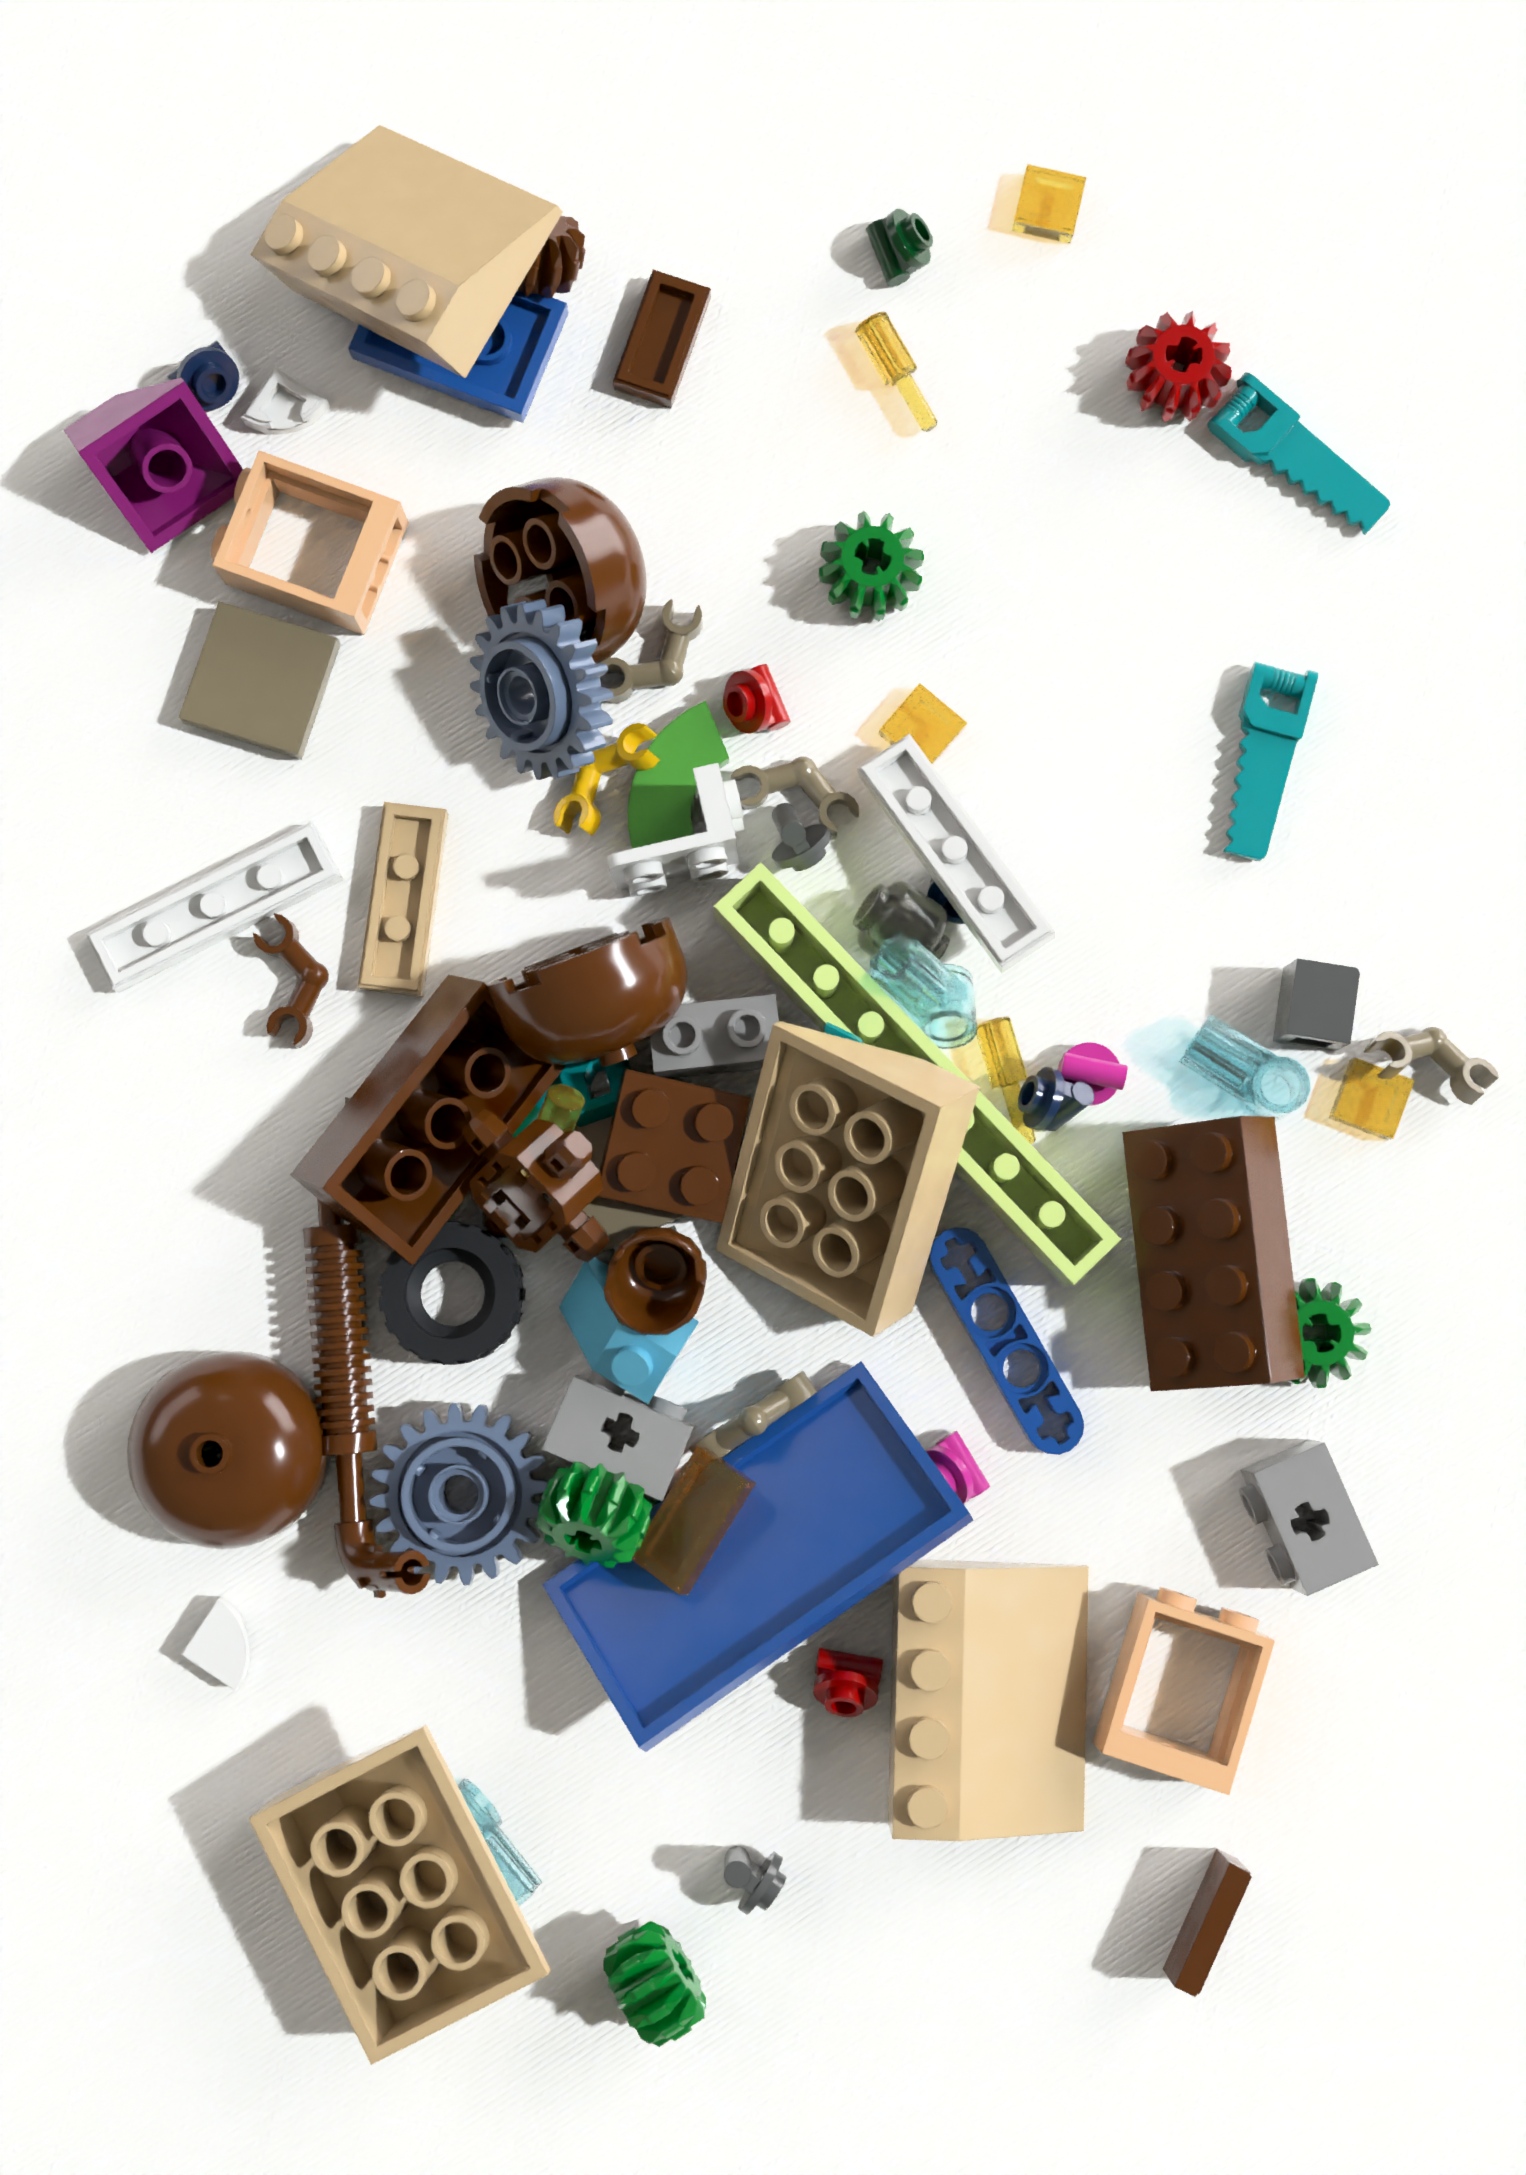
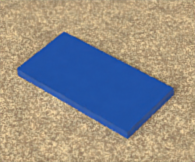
(831, 1518)

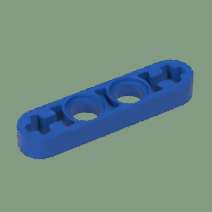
(1011, 1336)

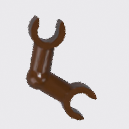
(312, 979)

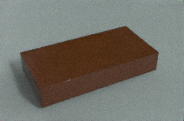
(662, 338)
(1207, 1923)

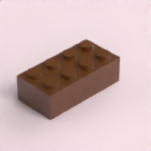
(1213, 1254)

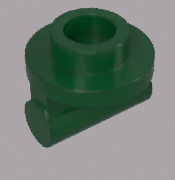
(900, 245)

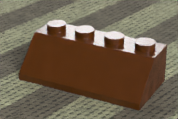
(398, 1145)

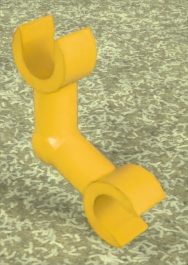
(588, 778)

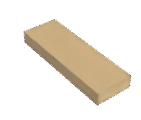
(403, 899)

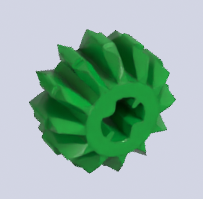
(851, 552)
(1339, 1332)
(594, 1514)
(654, 1984)

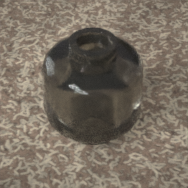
(900, 910)

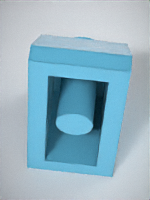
(613, 1350)

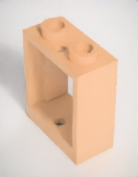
(369, 563)
(1207, 1769)

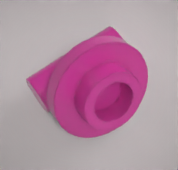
(1096, 1067)
(958, 1466)

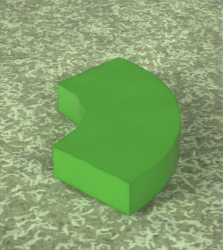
(665, 795)

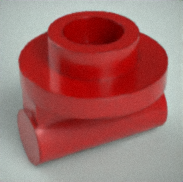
(754, 701)
(846, 1682)

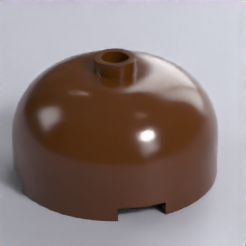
(581, 547)
(595, 997)
(268, 1443)

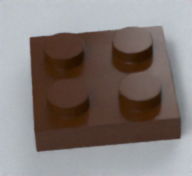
(673, 1145)

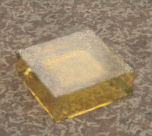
(1049, 203)
(927, 721)
(1369, 1101)

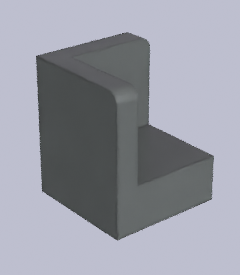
(1316, 1004)

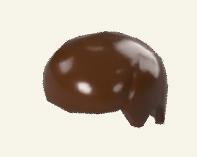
(655, 1281)

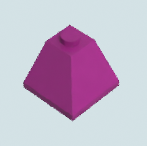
(157, 459)

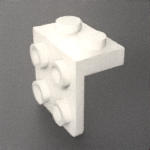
(700, 855)

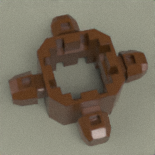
(555, 1165)

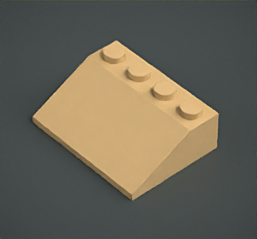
(409, 245)
(845, 1173)
(988, 1700)
(398, 1893)

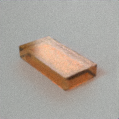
(693, 1520)

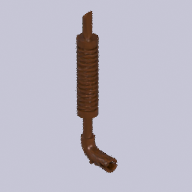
(346, 1403)

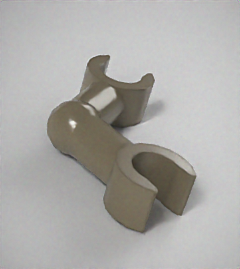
(668, 669)
(800, 772)
(1436, 1045)
(756, 1418)

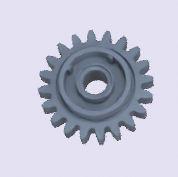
(541, 689)
(420, 1501)

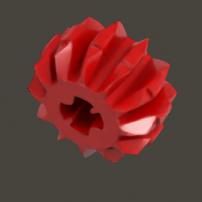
(1187, 345)

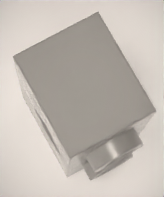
(715, 1037)
(581, 1433)
(1336, 1540)

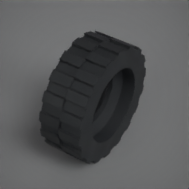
(462, 1342)

